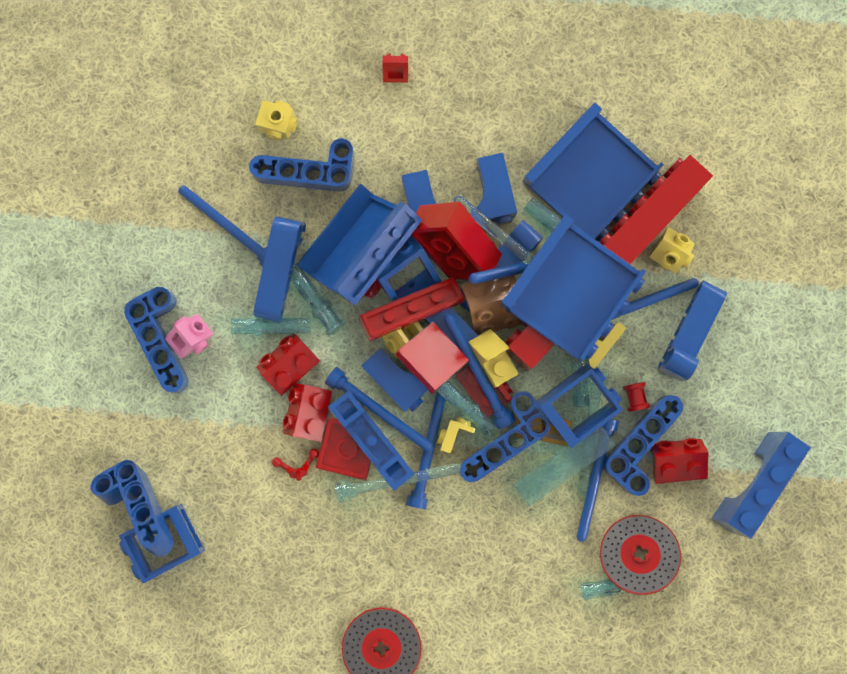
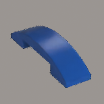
(371, 440)

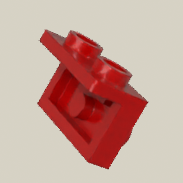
(287, 363)
(307, 412)
(680, 461)

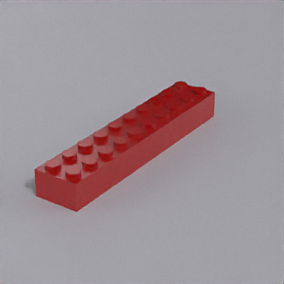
(630, 238)

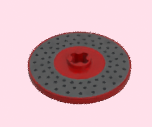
(631, 573)
(387, 626)

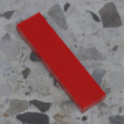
(411, 308)

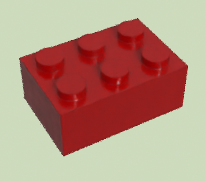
(455, 240)

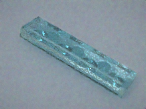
(563, 466)

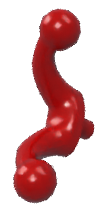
(298, 472)

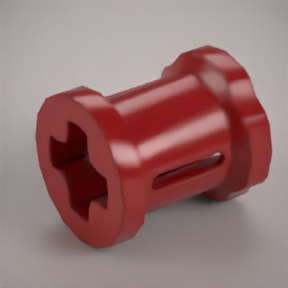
(636, 396)

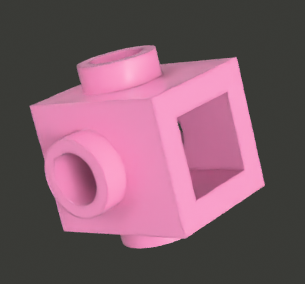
(189, 336)

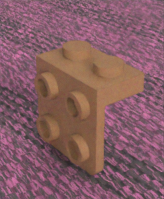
(484, 305)

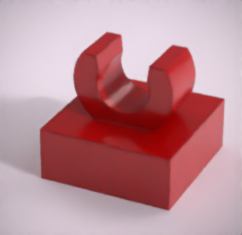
(395, 68)

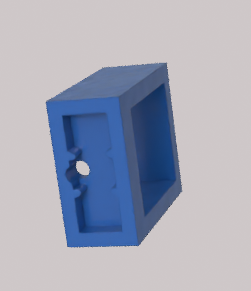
(406, 254)
(593, 422)
(187, 534)

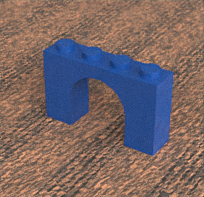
(497, 199)
(403, 386)
(781, 458)

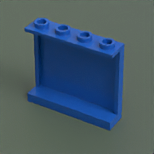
(592, 174)
(358, 243)
(573, 290)

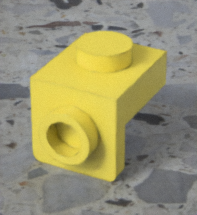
(448, 436)

